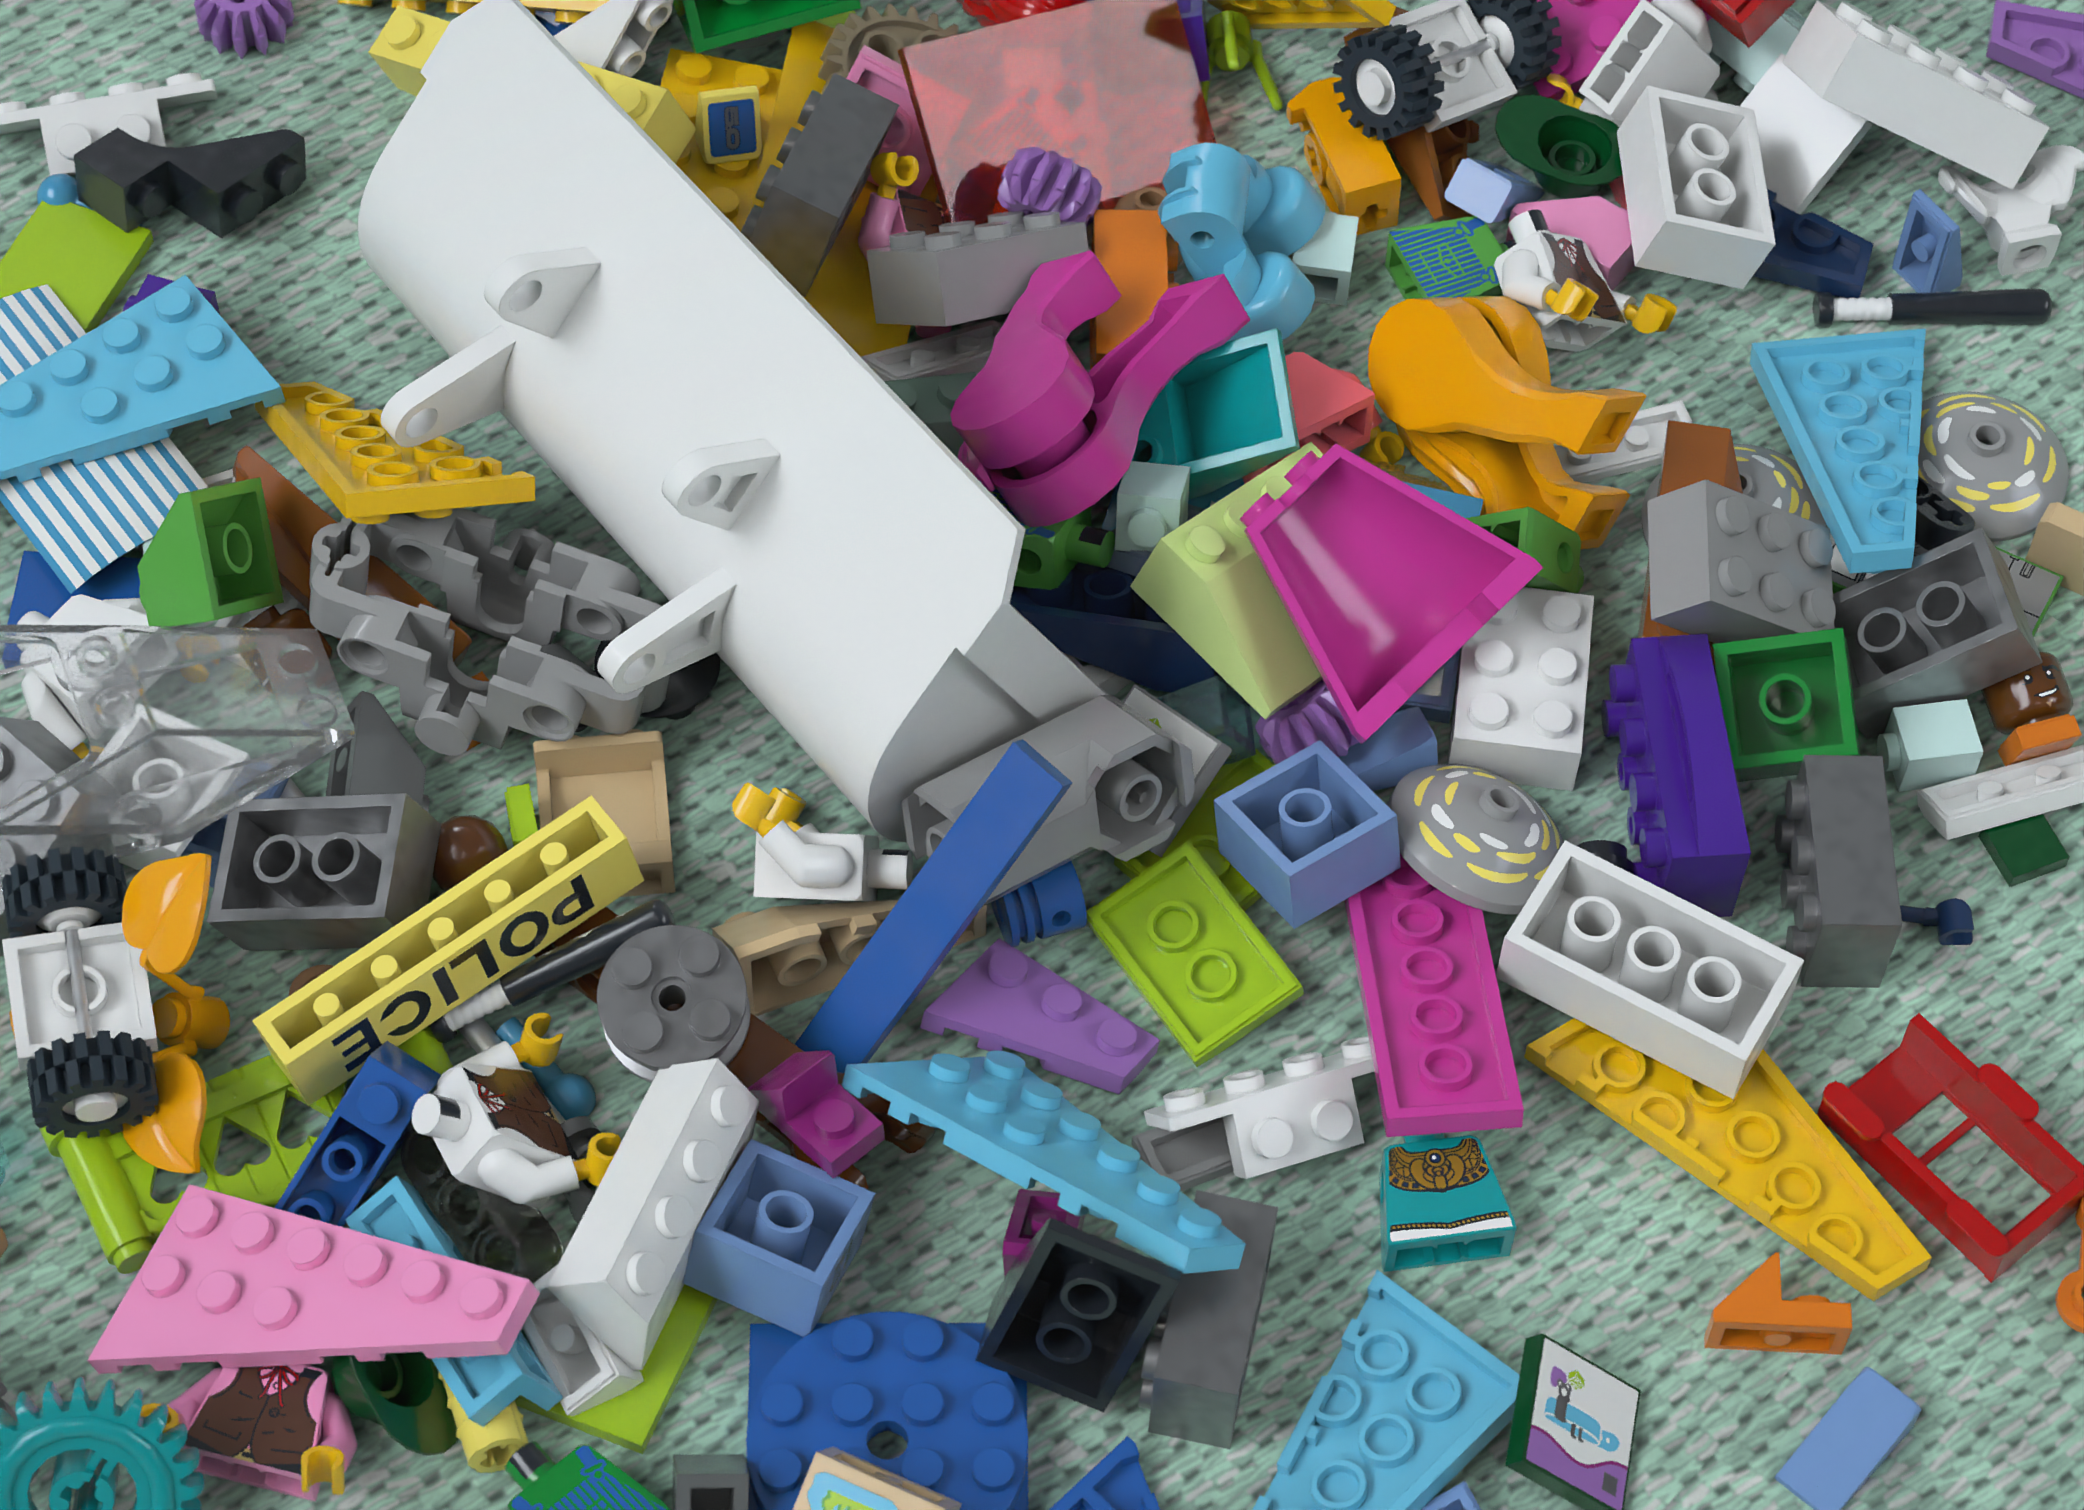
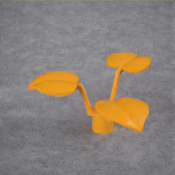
(165, 919)

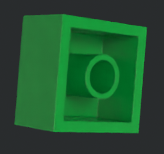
(1786, 701)

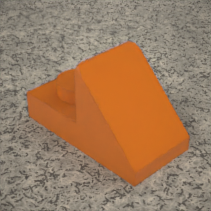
(1761, 1321)

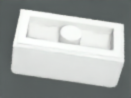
(573, 1355)

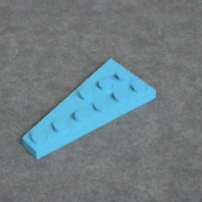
(1855, 434)
(1030, 1133)

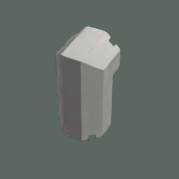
(1120, 797)

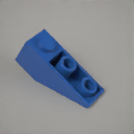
(359, 1137)

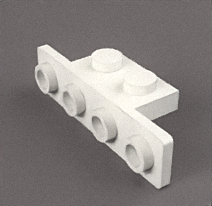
(77, 122)
(1278, 1115)

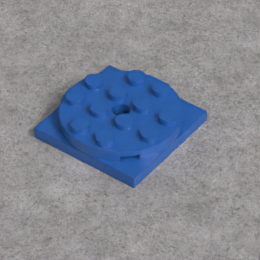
(879, 1376)

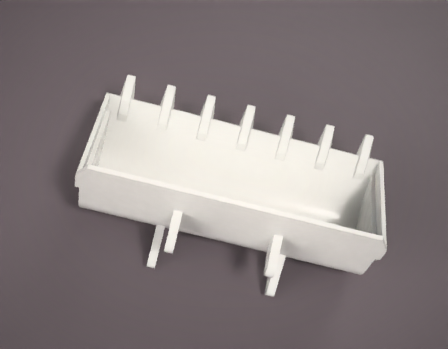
(702, 423)

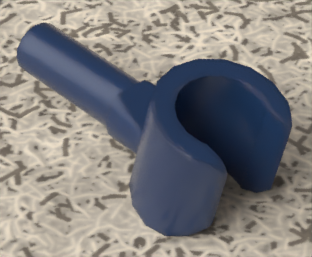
(1950, 916)

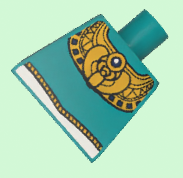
(1441, 1204)

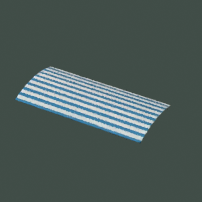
(91, 510)

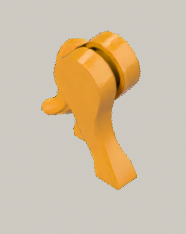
(1481, 411)

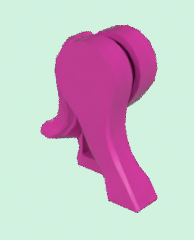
(1065, 434)

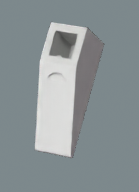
(616, 34)

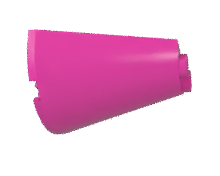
(1378, 579)

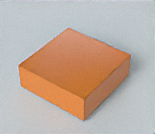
(2040, 739)

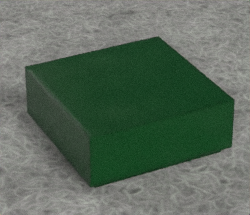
(2024, 849)

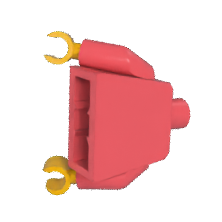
(1336, 409)

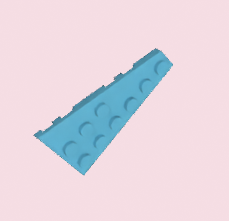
(129, 384)
(1400, 1412)

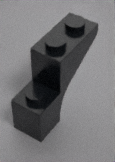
(209, 182)

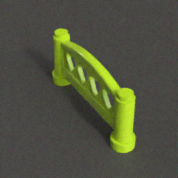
(119, 1184)

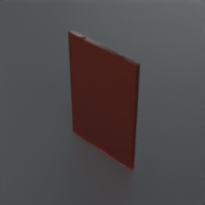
(1082, 80)

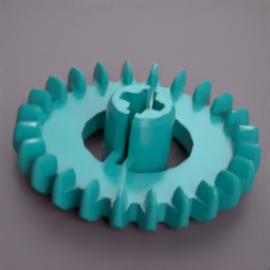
(93, 1435)

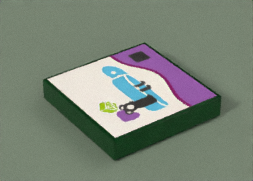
(1572, 1426)

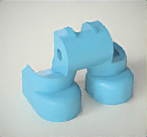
(1244, 225)

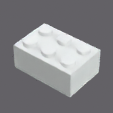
(1695, 187)
(1525, 690)

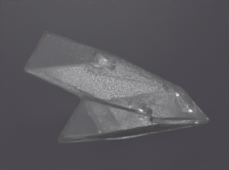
(174, 728)

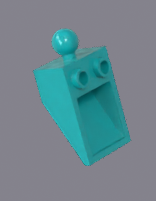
(1223, 414)

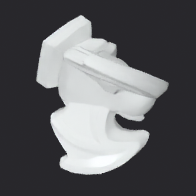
(2019, 217)

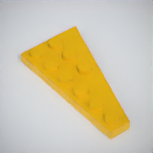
(371, 473)
(1754, 1150)

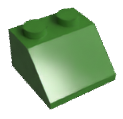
(211, 557)

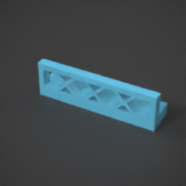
(478, 1382)

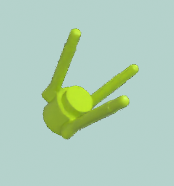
(1233, 47)

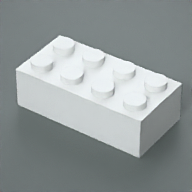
(1916, 91)
(1648, 969)

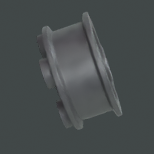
(664, 969)

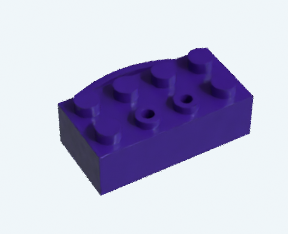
(1678, 771)

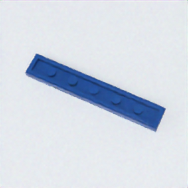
(937, 907)

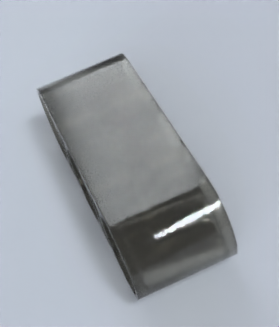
(480, 1223)

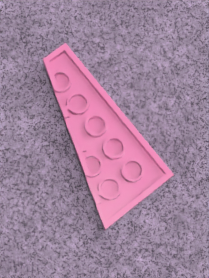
(289, 1289)

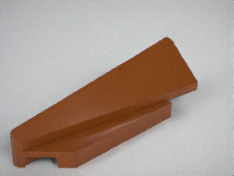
(294, 523)

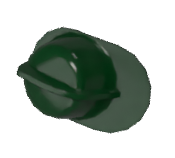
(1564, 146)
(399, 1396)

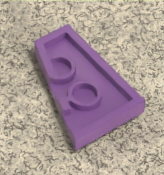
(2039, 43)
(1029, 1009)

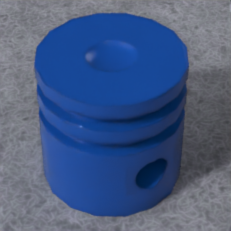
(1042, 907)

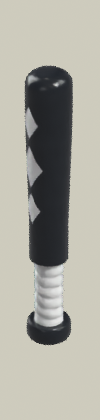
(1953, 307)
(554, 968)

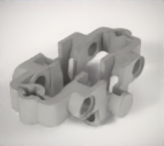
(483, 592)

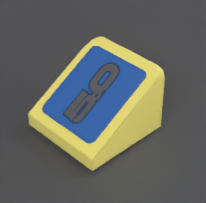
(729, 125)

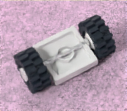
(1444, 63)
(78, 994)

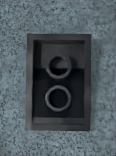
(1074, 1313)

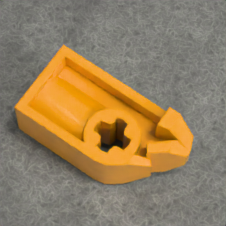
(1348, 166)

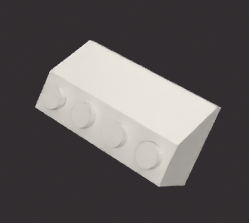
(642, 1220)

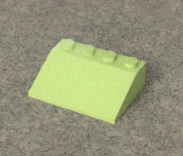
(1222, 601)

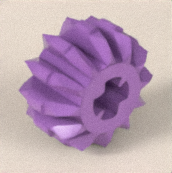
(243, 23)
(1049, 183)
(1304, 722)

